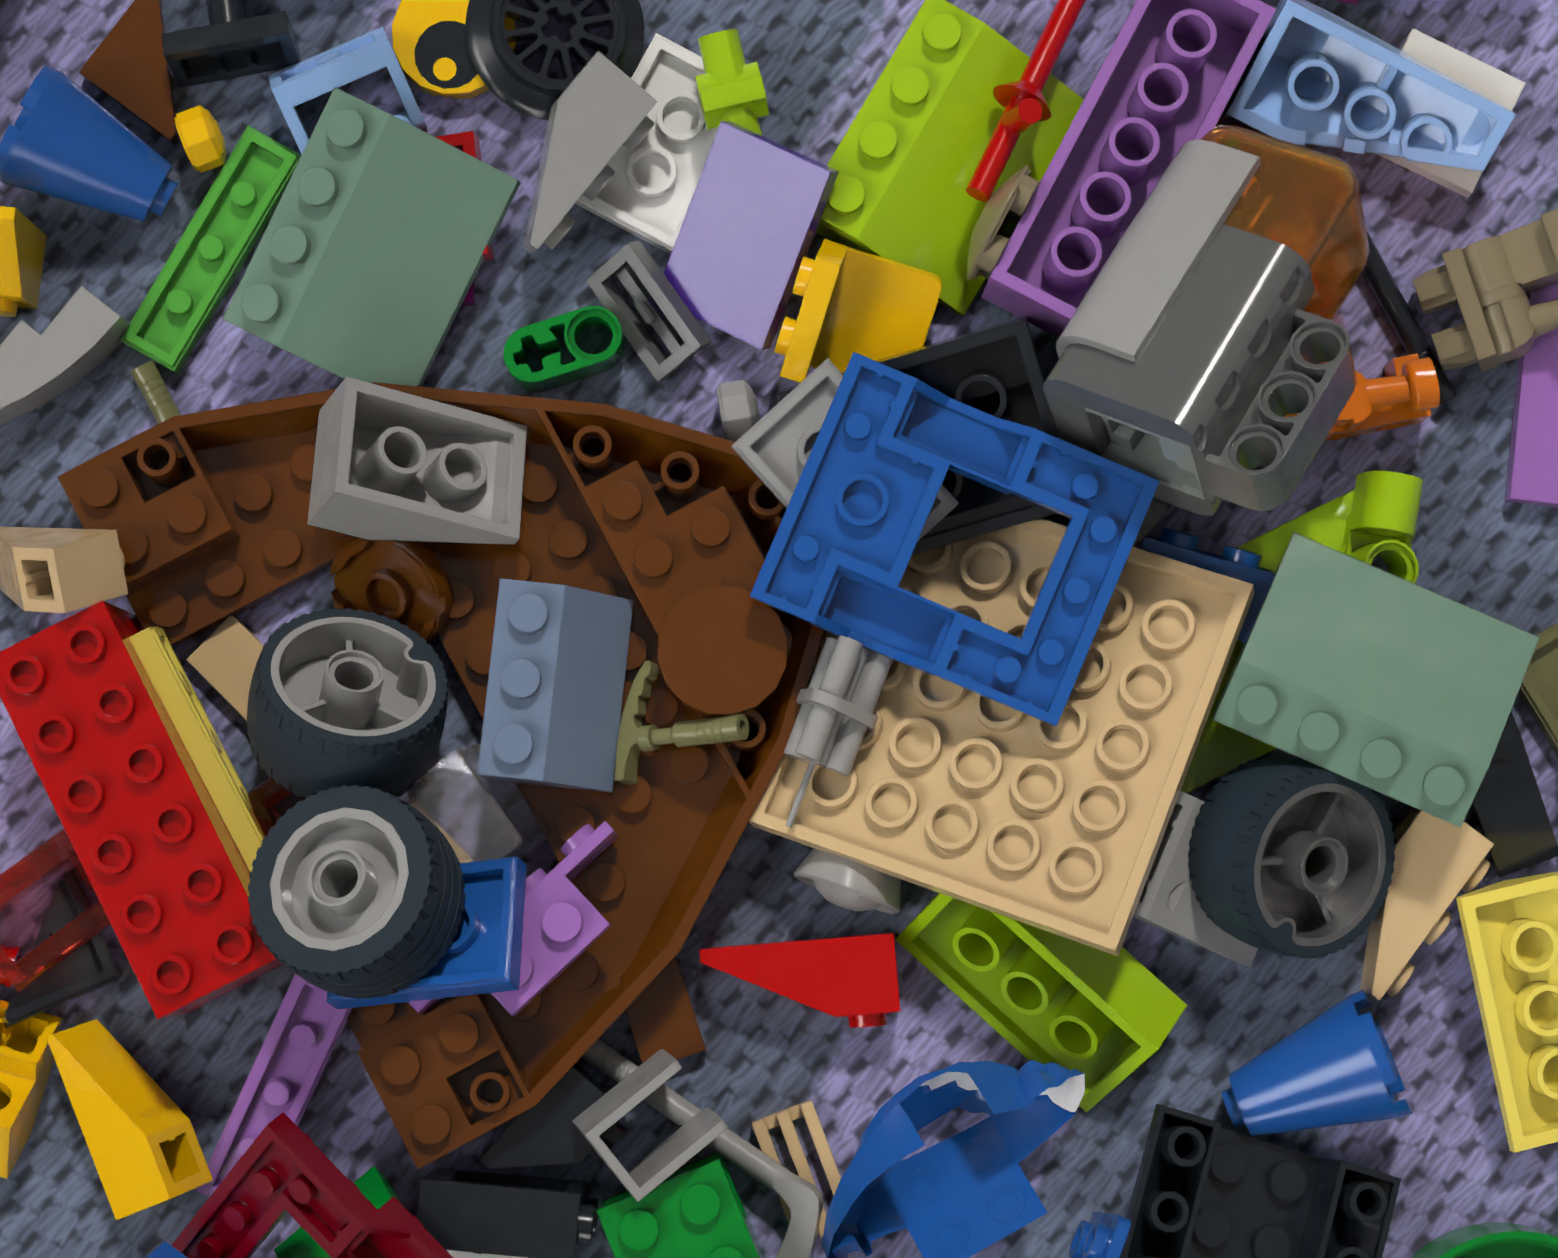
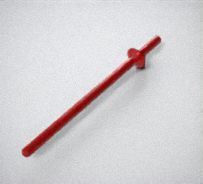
(1023, 99)

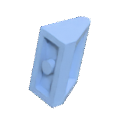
(337, 68)

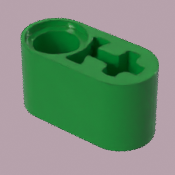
(544, 335)

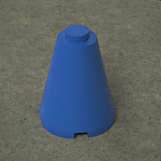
(82, 153)
(1320, 1076)

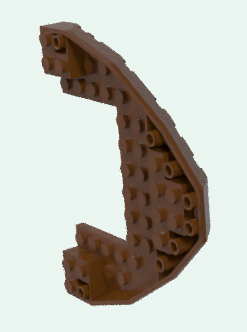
(609, 505)

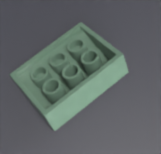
(371, 246)
(1376, 679)

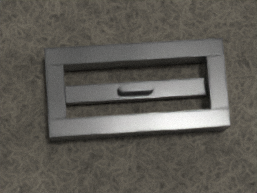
(657, 305)

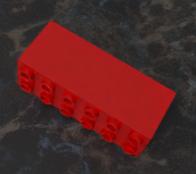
(134, 809)

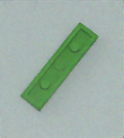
(211, 250)

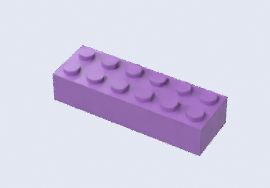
(1151, 96)

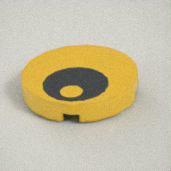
(434, 48)

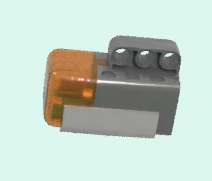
(1218, 324)

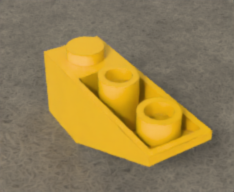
(129, 1123)

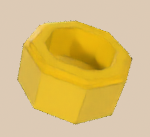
(201, 138)

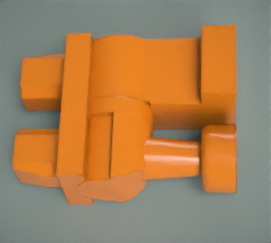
(1389, 401)

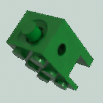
(684, 1217)

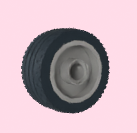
(356, 892)

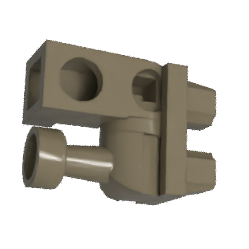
(1491, 290)

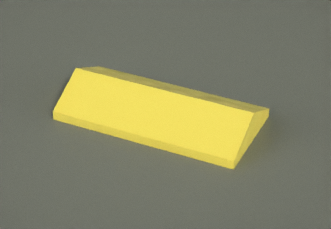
(1515, 974)

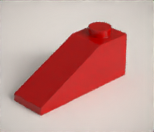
(831, 974)

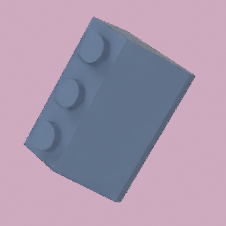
(555, 686)

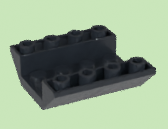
(1243, 1197)

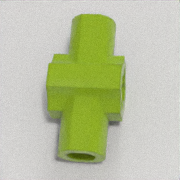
(730, 86)

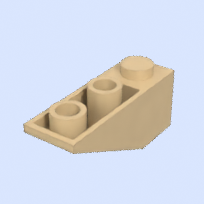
(60, 567)
(1429, 871)

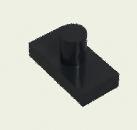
(230, 45)

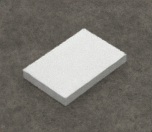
(661, 174)

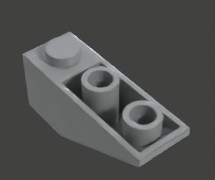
(582, 135)

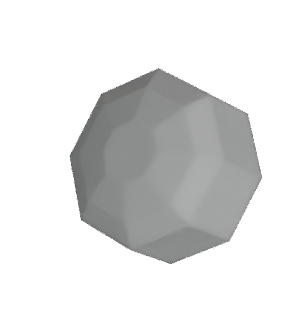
(737, 408)

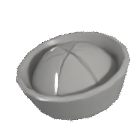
(850, 883)

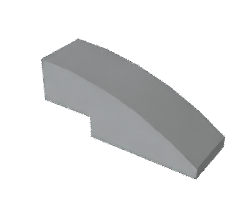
(45, 365)

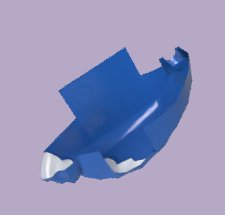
(965, 1187)

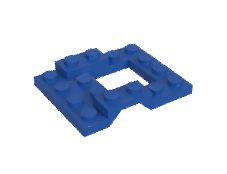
(867, 504)

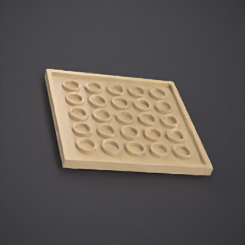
(1007, 806)

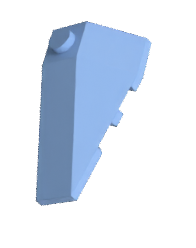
(1350, 91)

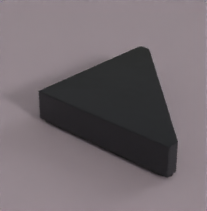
(75, 975)

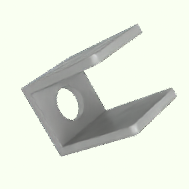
(671, 1152)

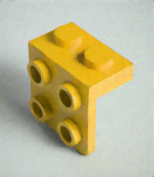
(855, 306)

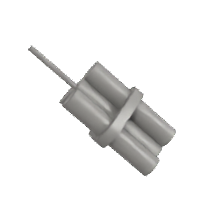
(836, 709)

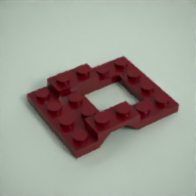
(291, 1175)

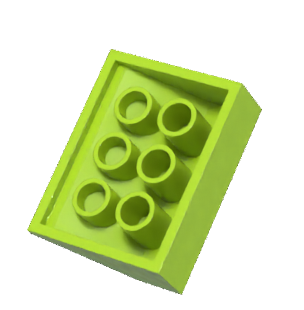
(920, 144)

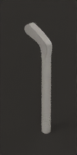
(799, 1195)

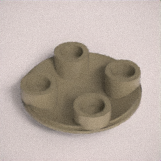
(1005, 203)

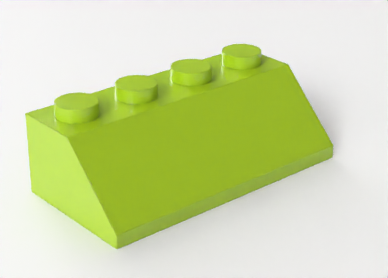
(1047, 991)

